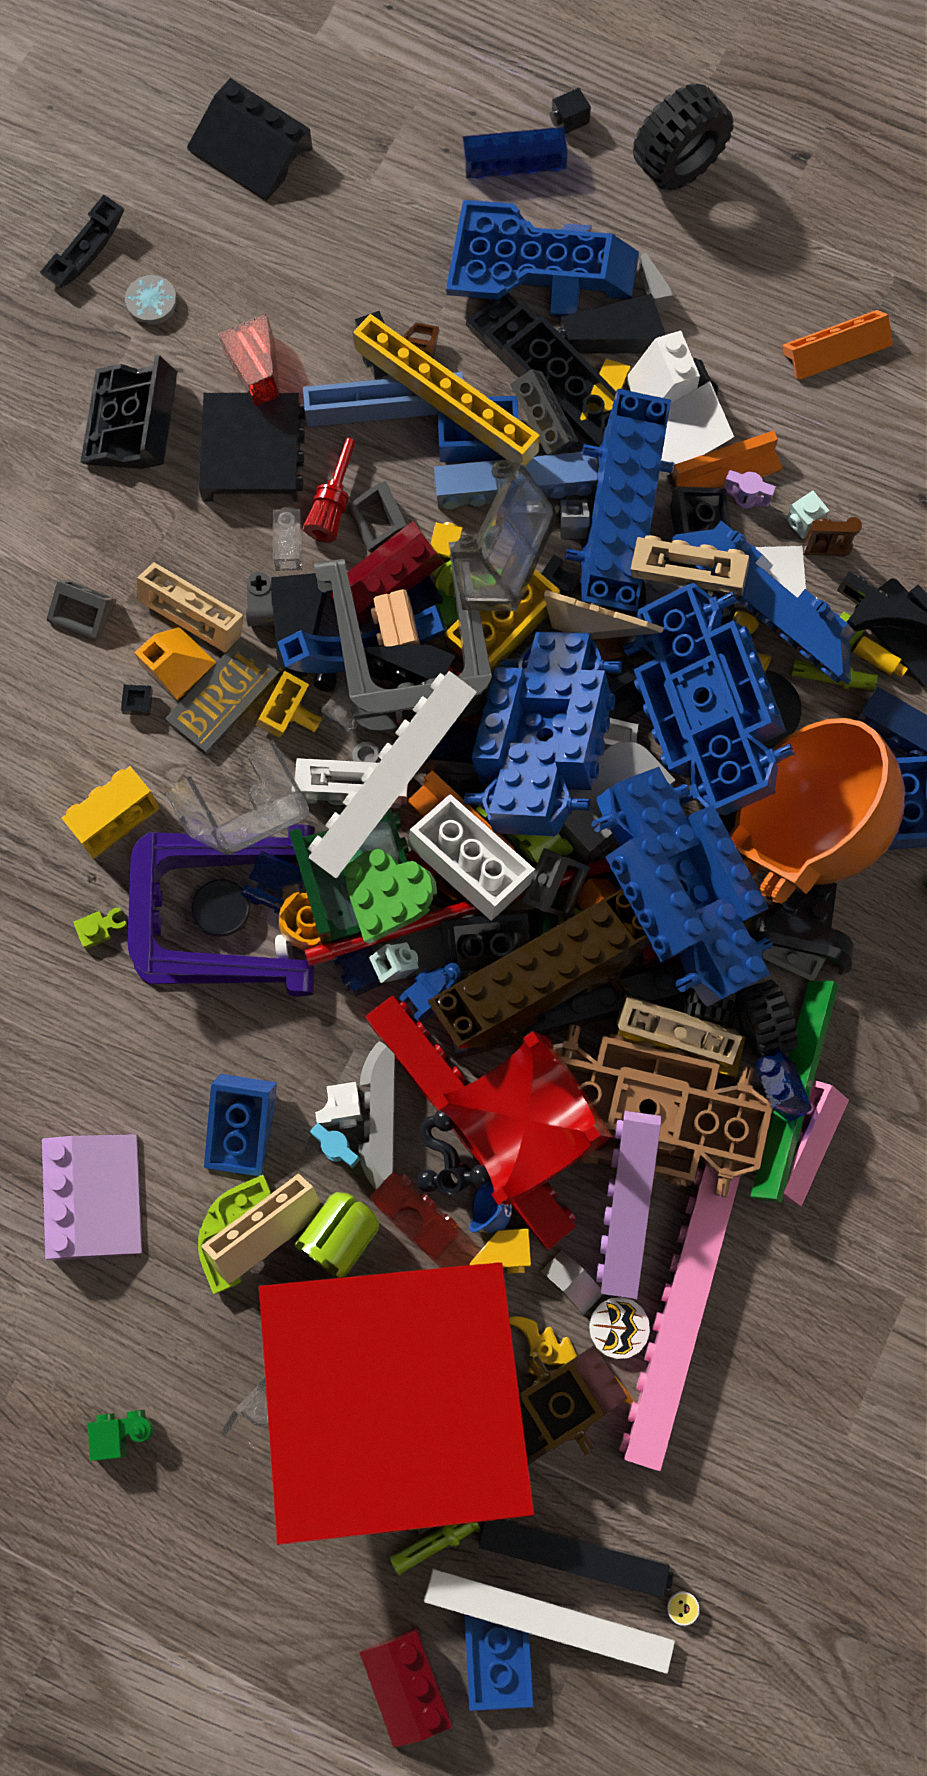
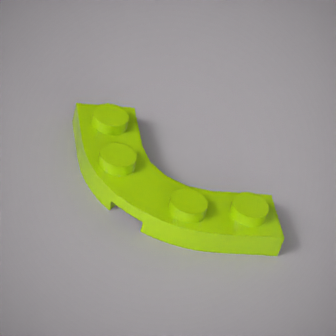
(221, 1214)

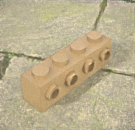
(267, 1228)

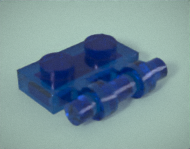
(277, 875)

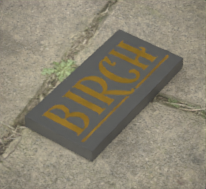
(222, 697)

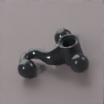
(429, 1180)

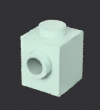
(805, 511)

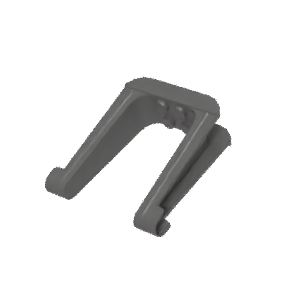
(388, 708)

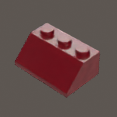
(406, 1688)

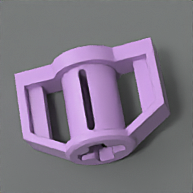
(749, 485)

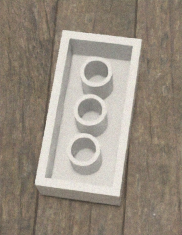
(470, 857)

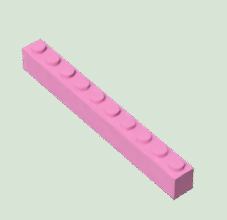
(679, 1323)

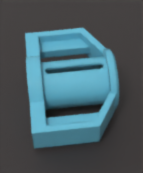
(335, 1145)

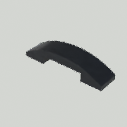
(86, 245)

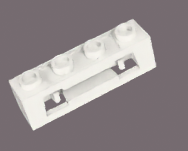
(312, 782)

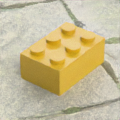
(111, 811)

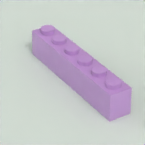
(630, 1204)

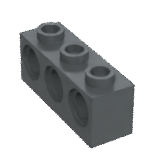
(544, 412)

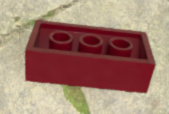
(392, 567)

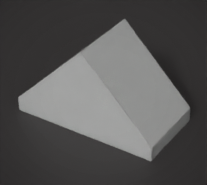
(572, 1281)

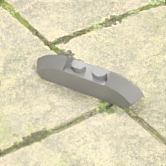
(380, 1076)

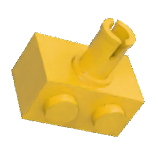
(285, 707)

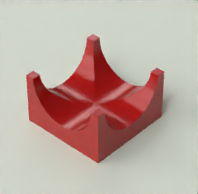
(526, 1119)

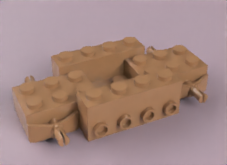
(717, 1126)

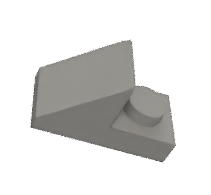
(574, 519)

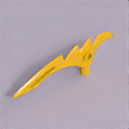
(548, 1347)

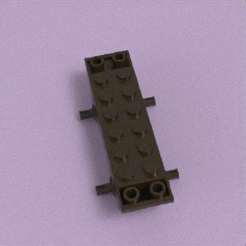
(515, 990)
(566, 1404)

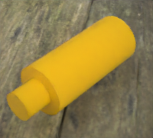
(879, 657)

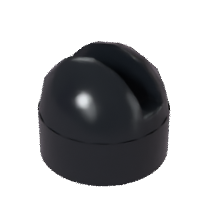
(325, 682)

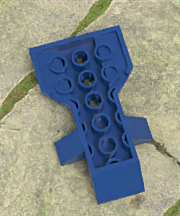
(560, 260)

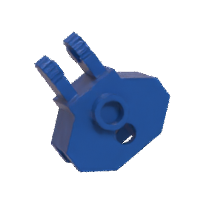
(429, 985)

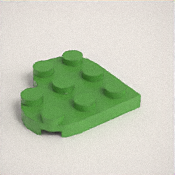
(387, 893)

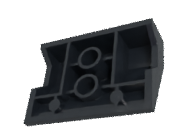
(249, 139)
(130, 415)

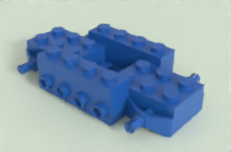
(553, 691)
(724, 736)
(685, 884)

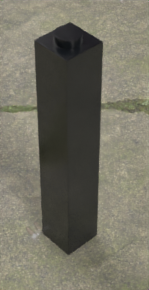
(577, 1556)

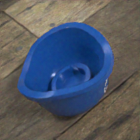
(487, 1214)

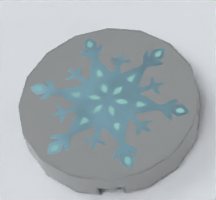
(151, 299)

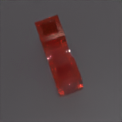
(397, 1195)

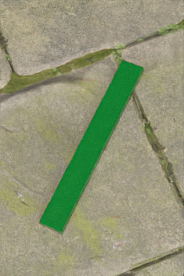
(784, 1135)

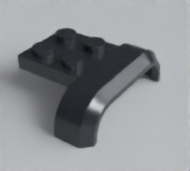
(805, 926)

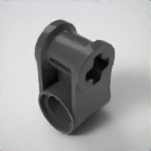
(259, 603)

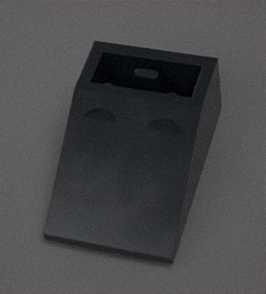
(408, 663)

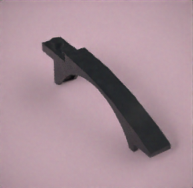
(879, 611)

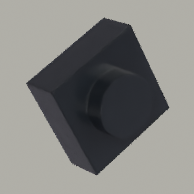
(136, 700)

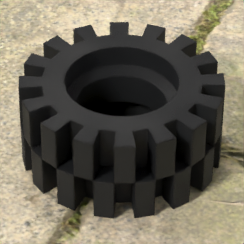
(720, 1012)

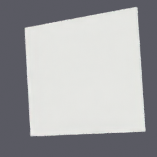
(695, 426)
(786, 568)

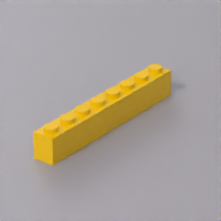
(446, 391)

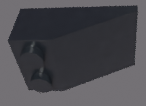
(480, 942)

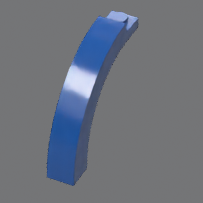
(324, 654)

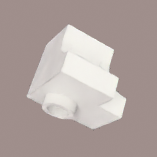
(342, 1107)

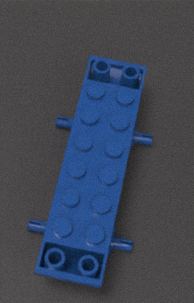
(624, 498)
(801, 618)

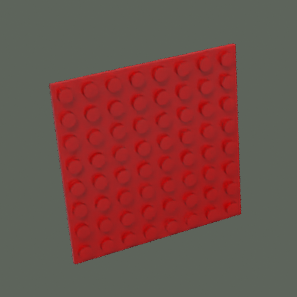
(392, 1403)

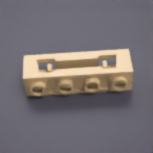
(730, 570)
(189, 607)
(678, 1029)

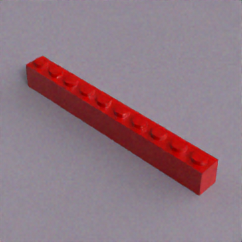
(433, 1077)

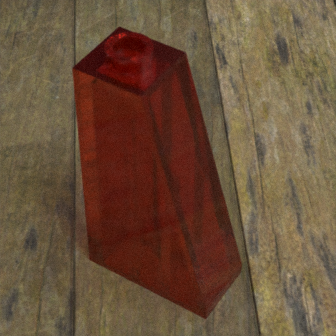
(253, 358)

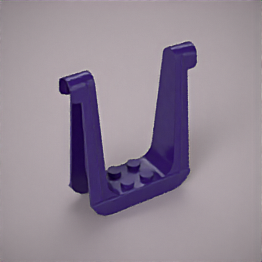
(163, 852)

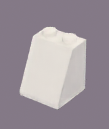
(665, 369)

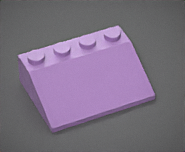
(91, 1196)

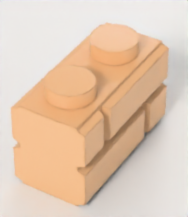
(395, 619)

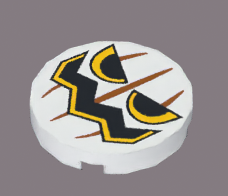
(619, 1328)

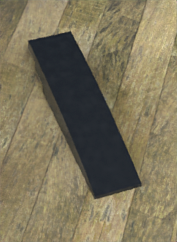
(532, 343)

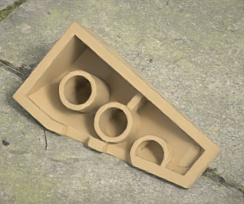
(580, 617)

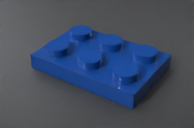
(497, 1665)

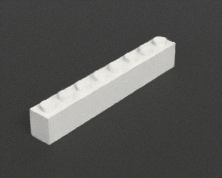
(392, 774)

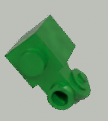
(109, 1434)

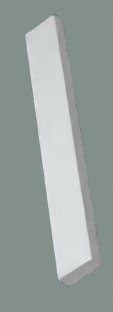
(549, 1621)

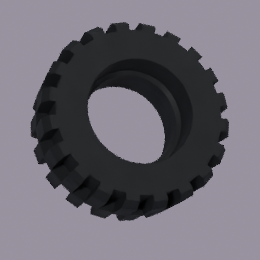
(683, 136)

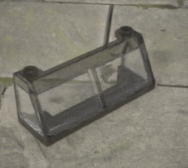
(501, 559)

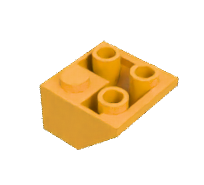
(174, 661)

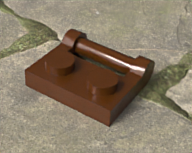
(824, 534)

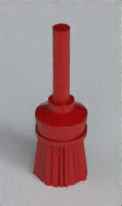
(330, 501)

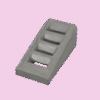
(655, 284)

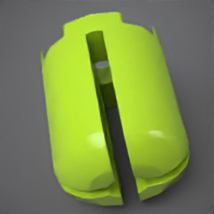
(339, 1234)

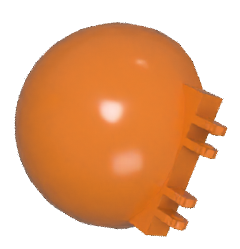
(830, 809)

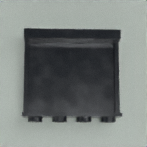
(251, 446)

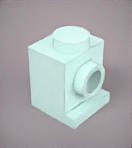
(402, 960)

